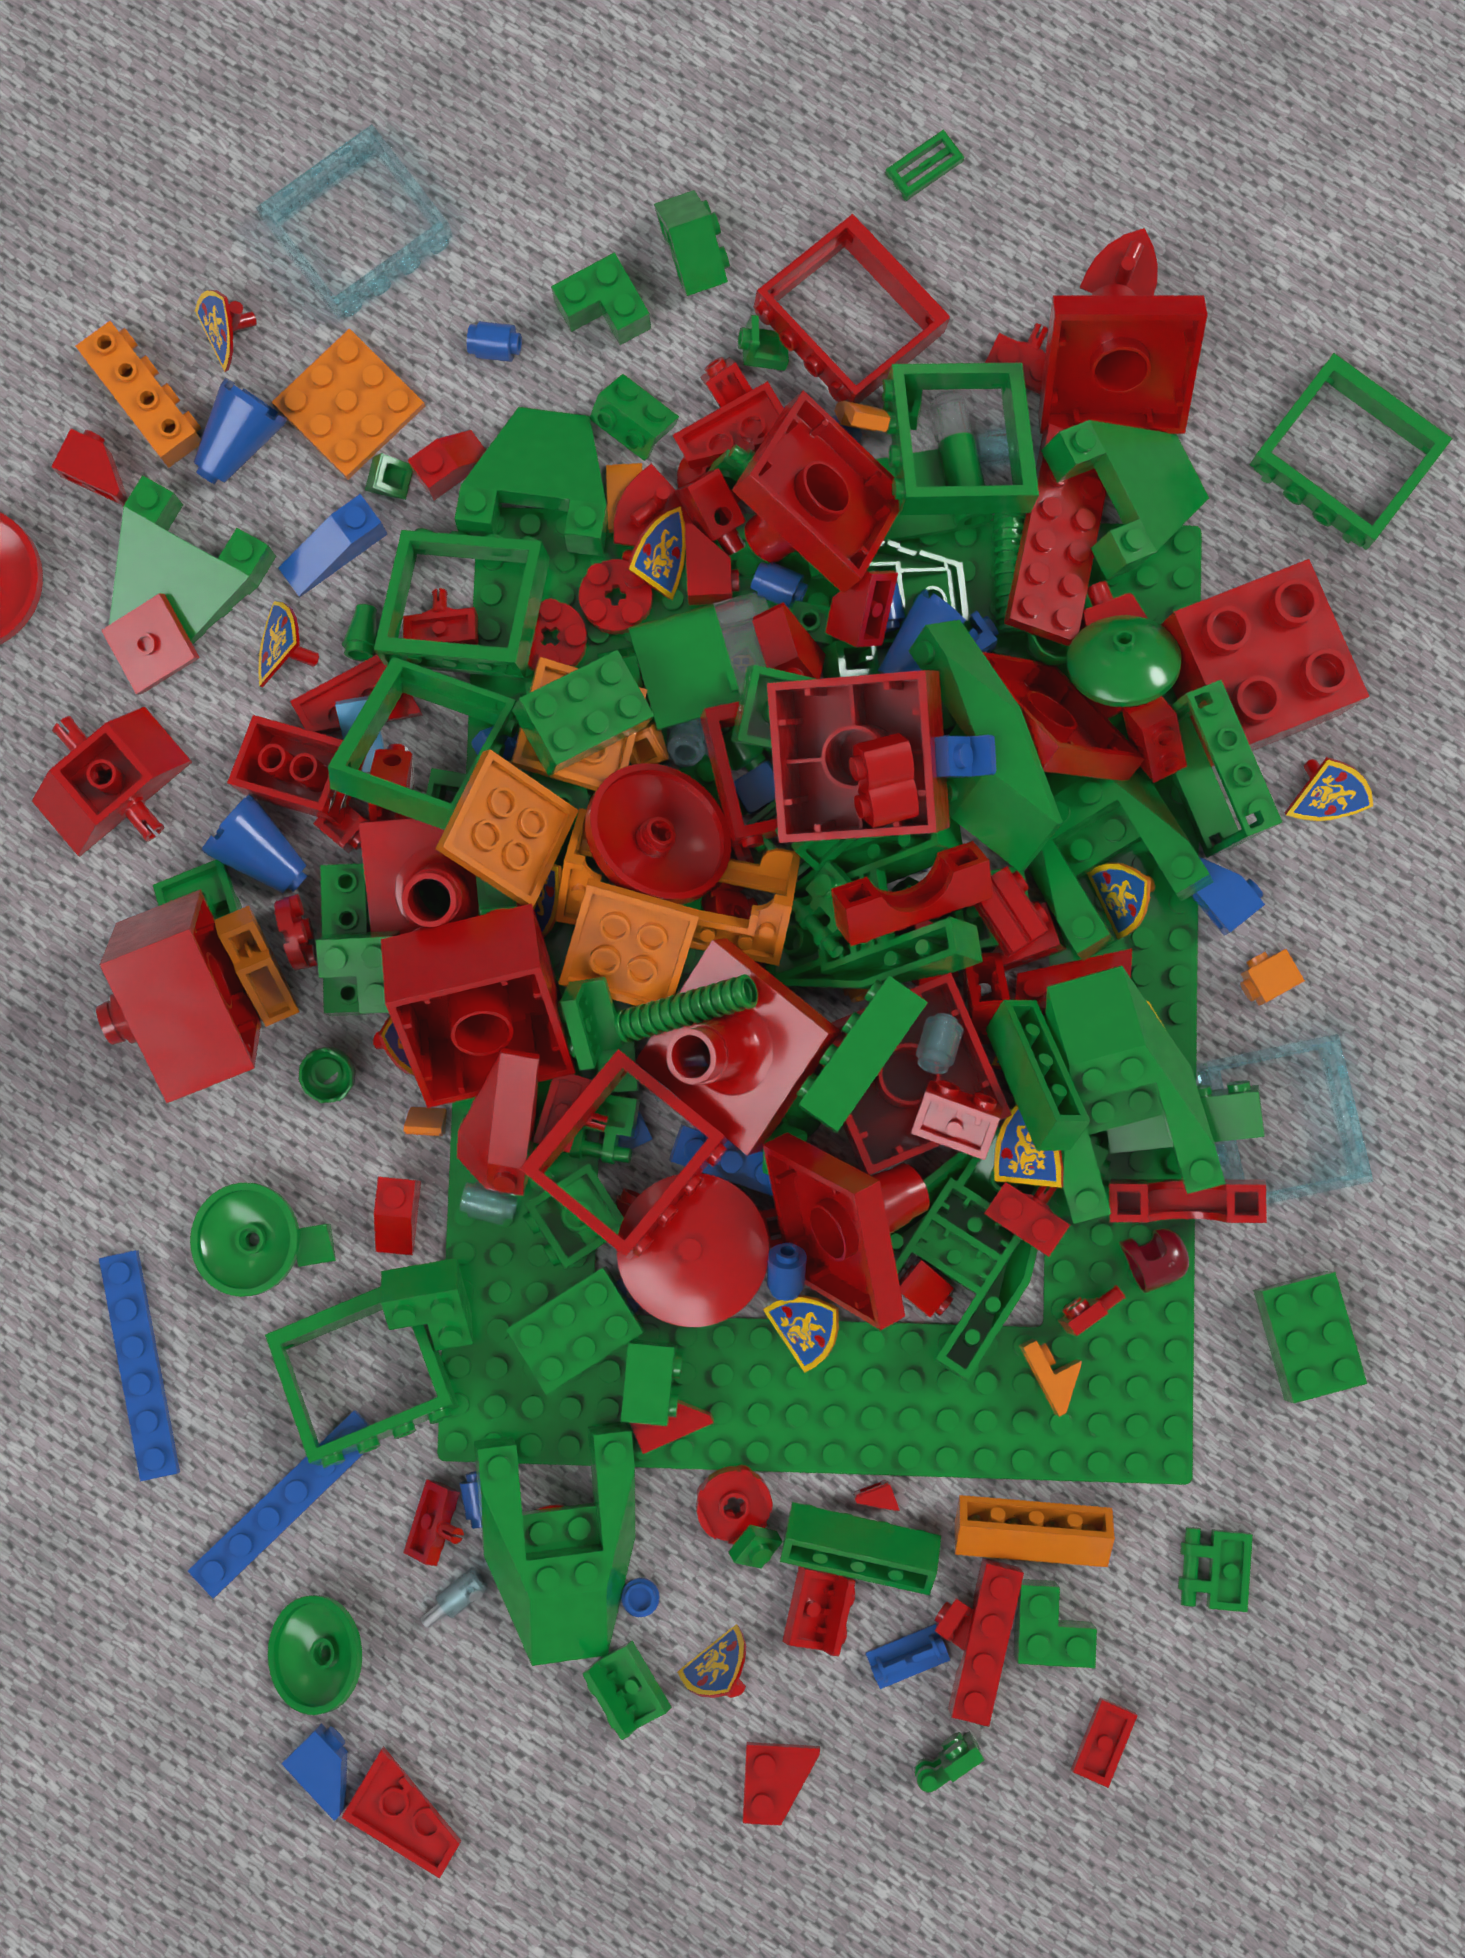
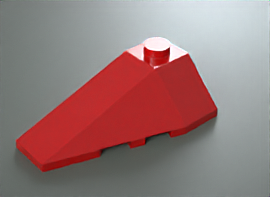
(501, 1123)

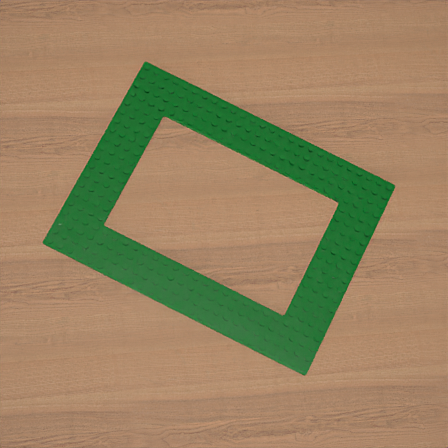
(879, 1393)

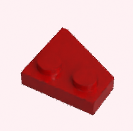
(774, 1779)

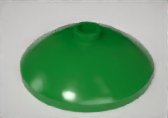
(1124, 661)
(223, 1245)
(301, 1657)

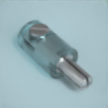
(456, 1597)

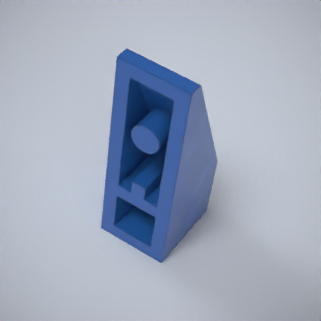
(333, 545)
(1229, 898)

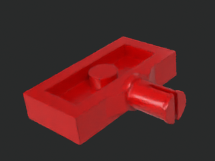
(1028, 353)
(443, 623)
(560, 1097)
(1028, 1217)
(1085, 1312)
(433, 1523)

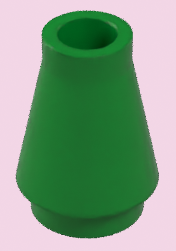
(361, 633)

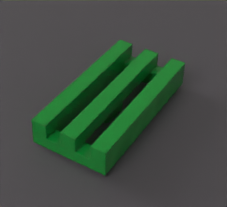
(901, 182)

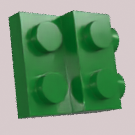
(211, 879)
(565, 1233)

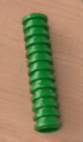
(1008, 539)
(686, 1008)

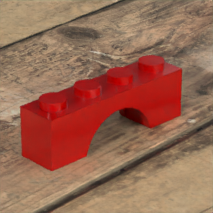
(955, 881)
(1167, 1199)
(987, 1642)

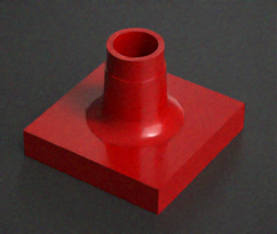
(1122, 359)
(817, 495)
(1064, 723)
(395, 860)
(746, 1064)
(844, 1224)

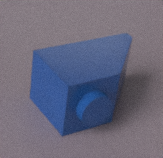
(321, 1768)

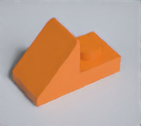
(1055, 1384)

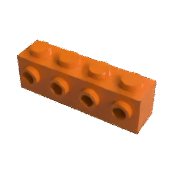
(139, 393)
(1034, 1531)

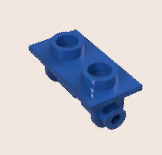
(907, 1656)

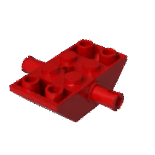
(75, 790)

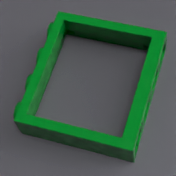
(1381, 406)
(961, 499)
(456, 656)
(435, 688)
(1234, 765)
(368, 1437)

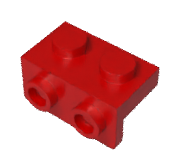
(819, 1611)

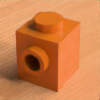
(1270, 976)

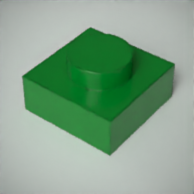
(755, 1546)

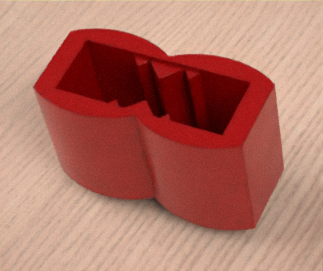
(884, 780)

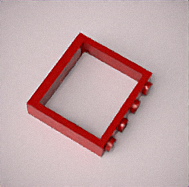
(885, 271)
(748, 835)
(576, 1117)

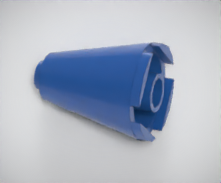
(234, 432)
(923, 612)
(256, 847)

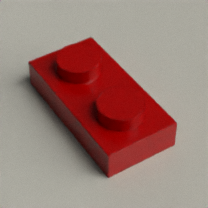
(1104, 1742)

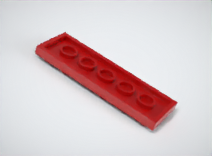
(1056, 552)

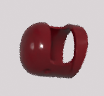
(1158, 1261)

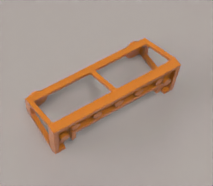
(759, 937)

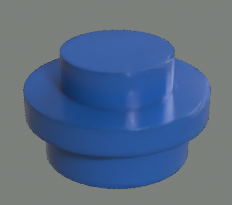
(640, 1597)

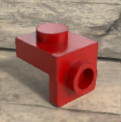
(344, 834)
(954, 1622)

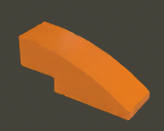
(256, 965)

